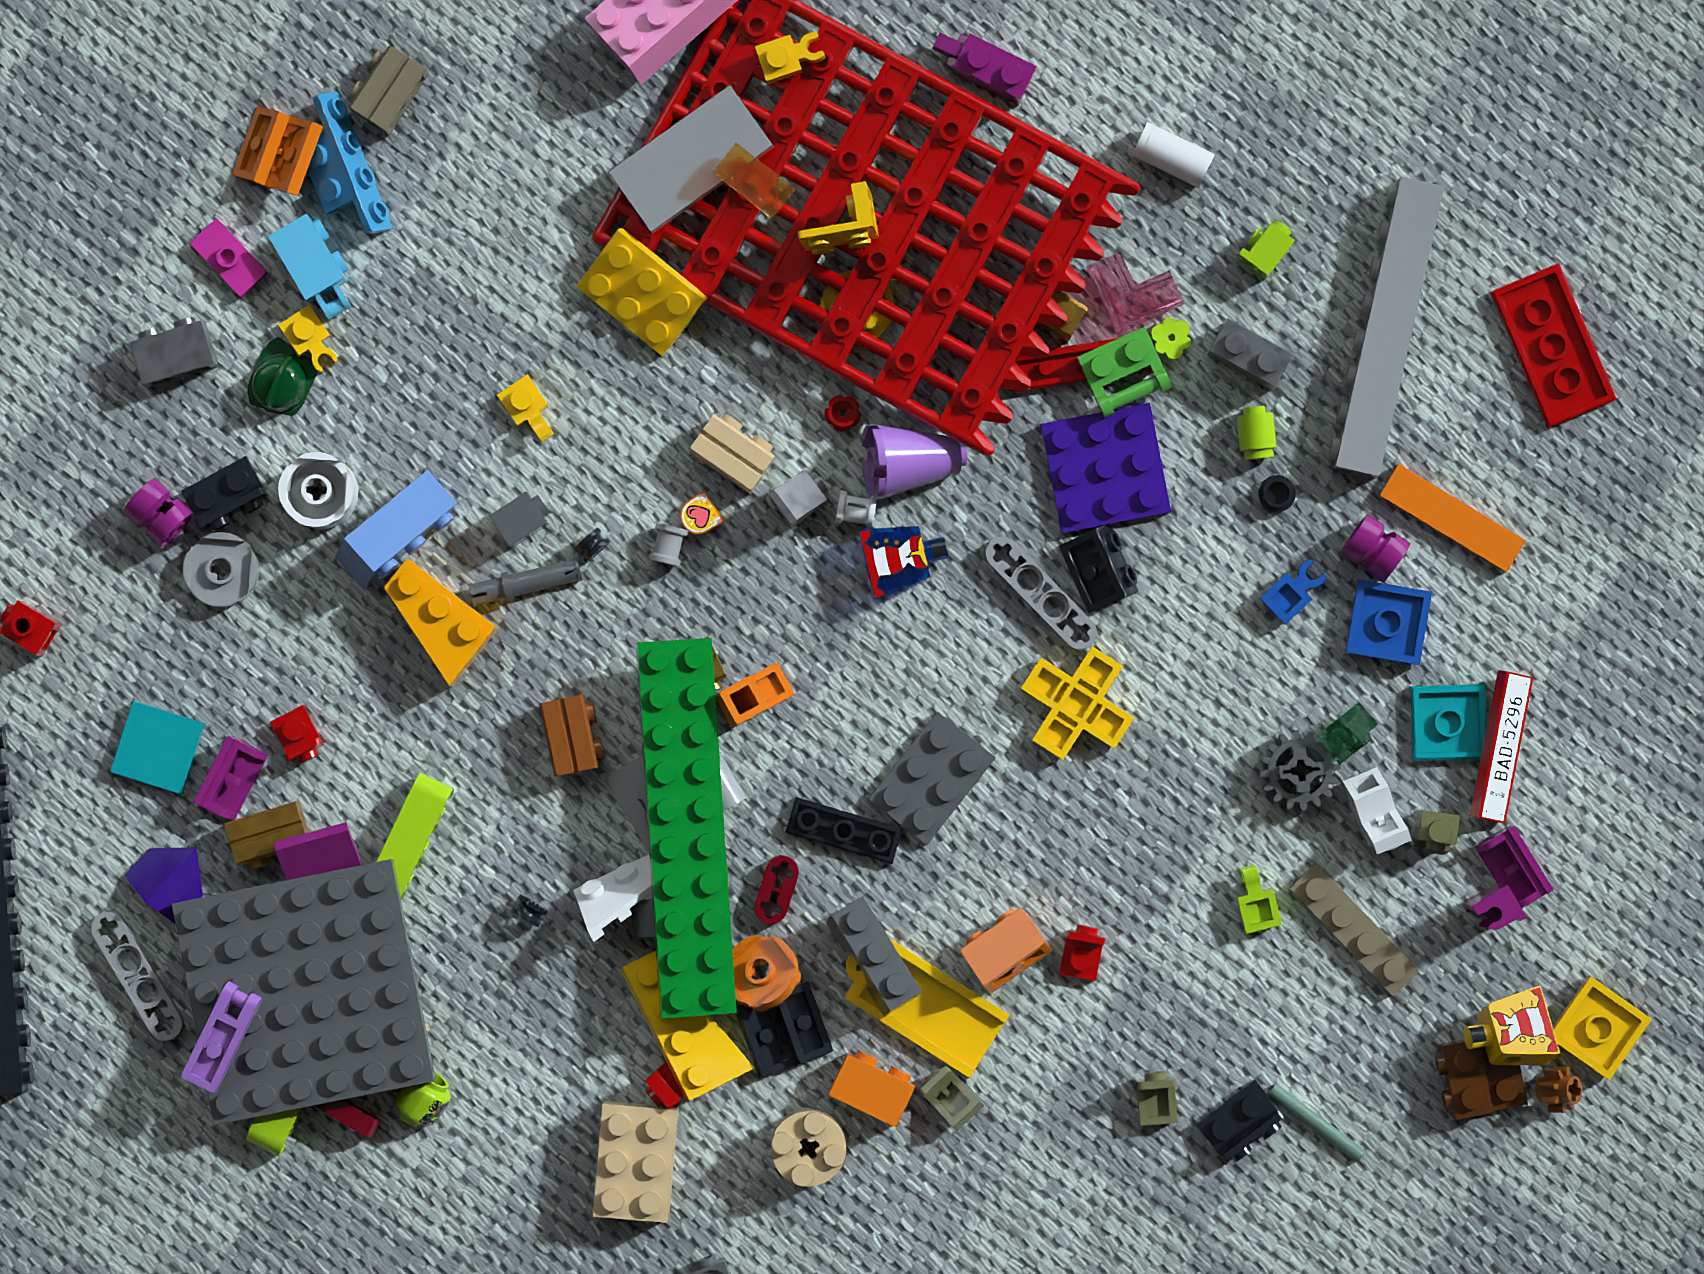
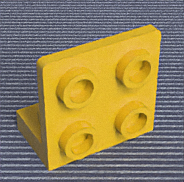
(855, 233)

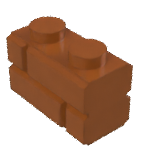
(570, 735)

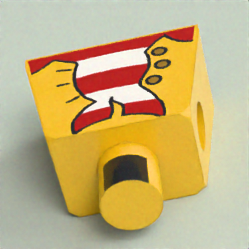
(1515, 1030)

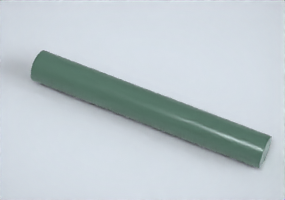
(1316, 1122)

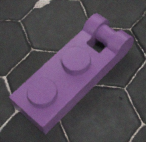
(220, 1038)

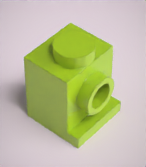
(1267, 248)

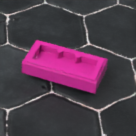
(229, 258)

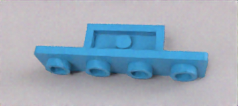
(341, 169)

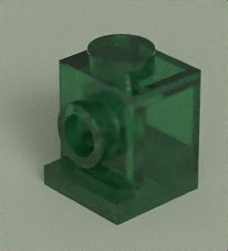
(1348, 733)

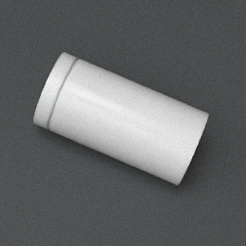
(1173, 155)

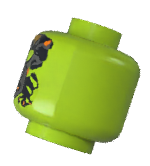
(423, 1102)

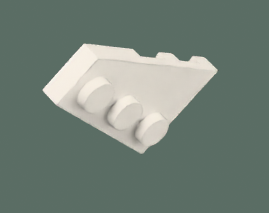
(614, 895)

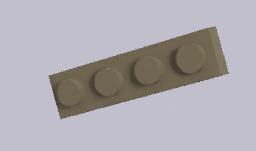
(1354, 929)

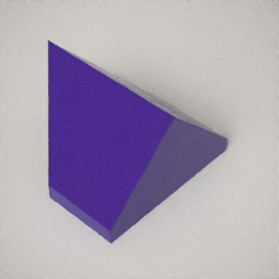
(166, 878)

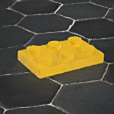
(641, 291)

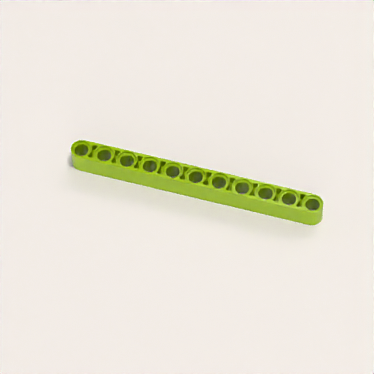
(406, 847)

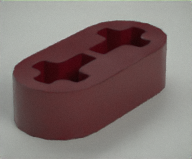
(785, 892)
(352, 1116)

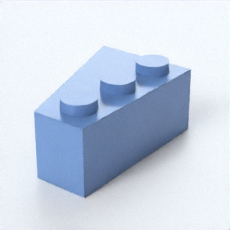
(396, 530)

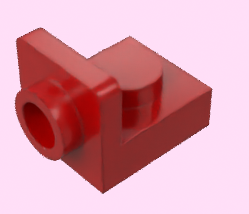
(298, 735)
(1082, 953)

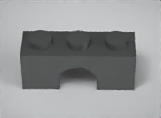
(882, 966)

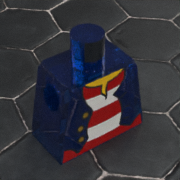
(898, 558)

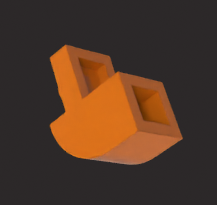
(754, 695)

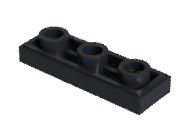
(867, 835)

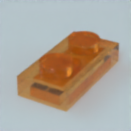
(753, 180)

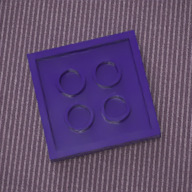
(1105, 468)

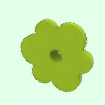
(1178, 331)

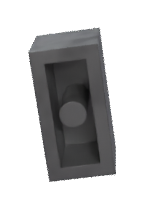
(173, 352)
(1249, 354)

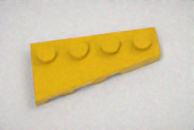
(692, 1046)

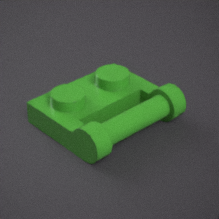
(1118, 361)

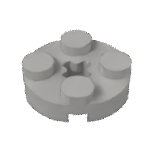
(235, 585)

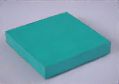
(1448, 721)
(157, 747)

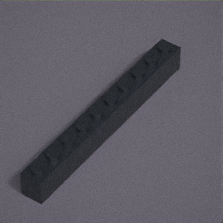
(14, 1036)

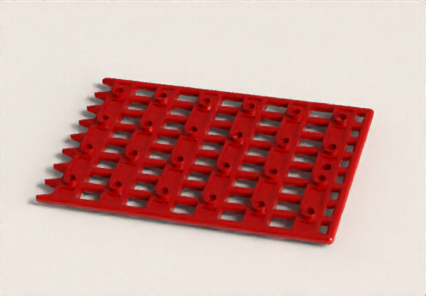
(914, 198)

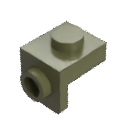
(950, 1097)
(1156, 1099)

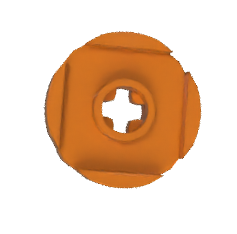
(781, 976)

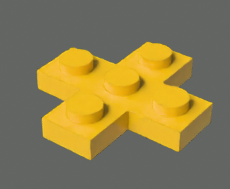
(1077, 703)

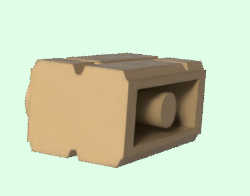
(732, 452)

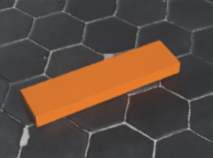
(1452, 518)

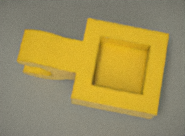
(524, 404)

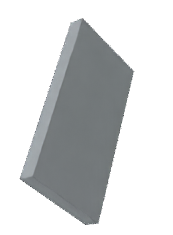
(679, 163)

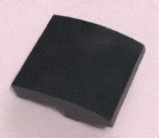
(785, 1033)

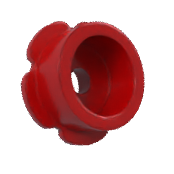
(839, 403)

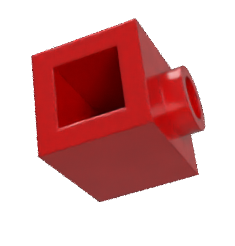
(28, 627)

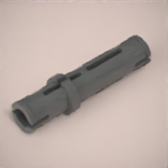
(525, 582)

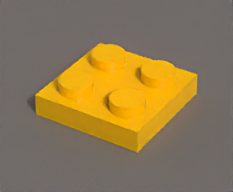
(1599, 1027)

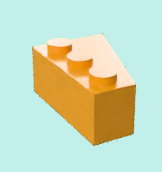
(440, 619)

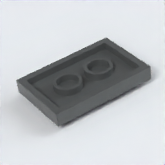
(932, 778)

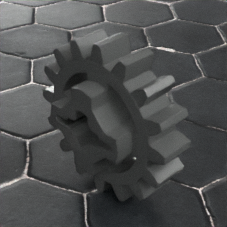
(1300, 788)

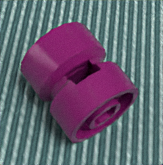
(158, 513)
(1375, 548)

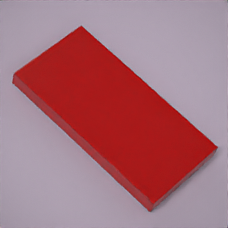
(1553, 345)

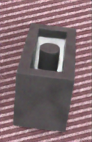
(799, 497)

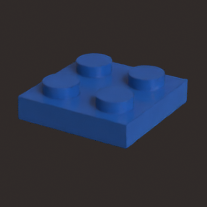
(1388, 622)

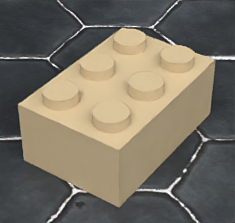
(635, 1161)

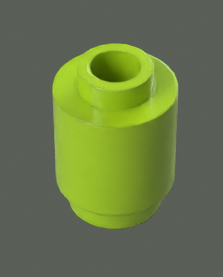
(1256, 433)

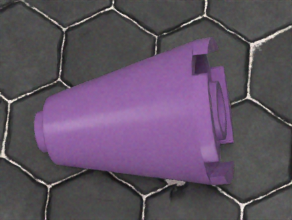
(907, 459)

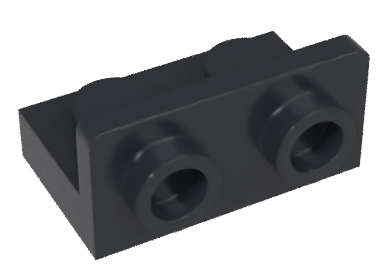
(224, 494)
(1099, 568)
(1241, 1122)

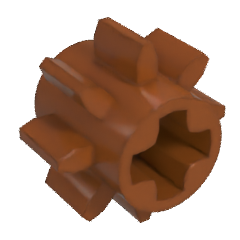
(1558, 1089)

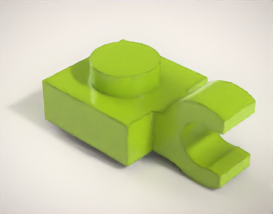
(1258, 906)

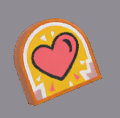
(700, 515)

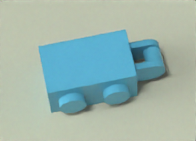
(311, 263)

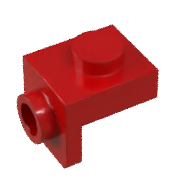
(663, 1087)

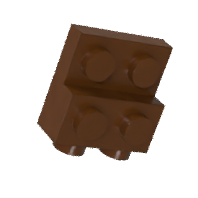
(1475, 1083)

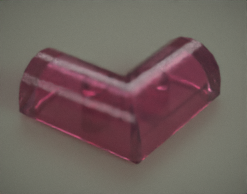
(1128, 303)

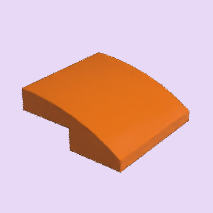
(277, 150)

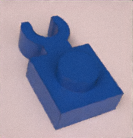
(1288, 595)

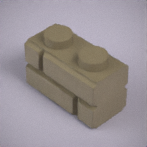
(387, 89)

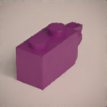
(986, 65)

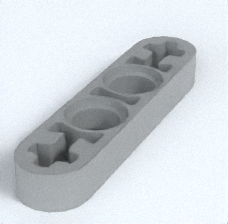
(1036, 597)
(132, 979)

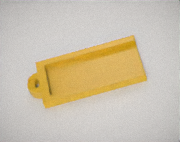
(941, 1019)

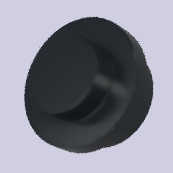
(1276, 493)

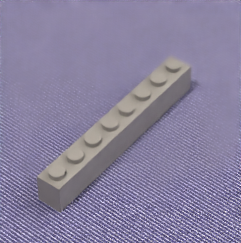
(1387, 327)

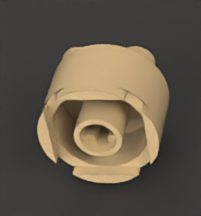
(804, 1168)

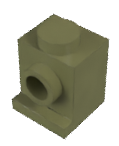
(1435, 830)

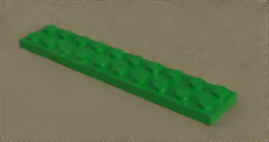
(685, 828)

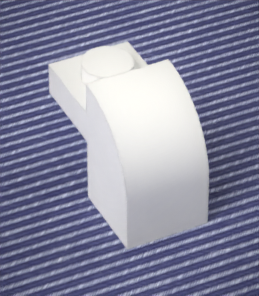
(1376, 811)

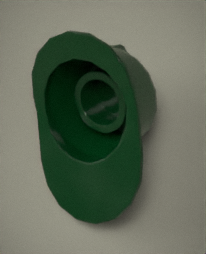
(281, 379)

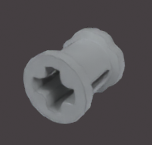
(668, 544)

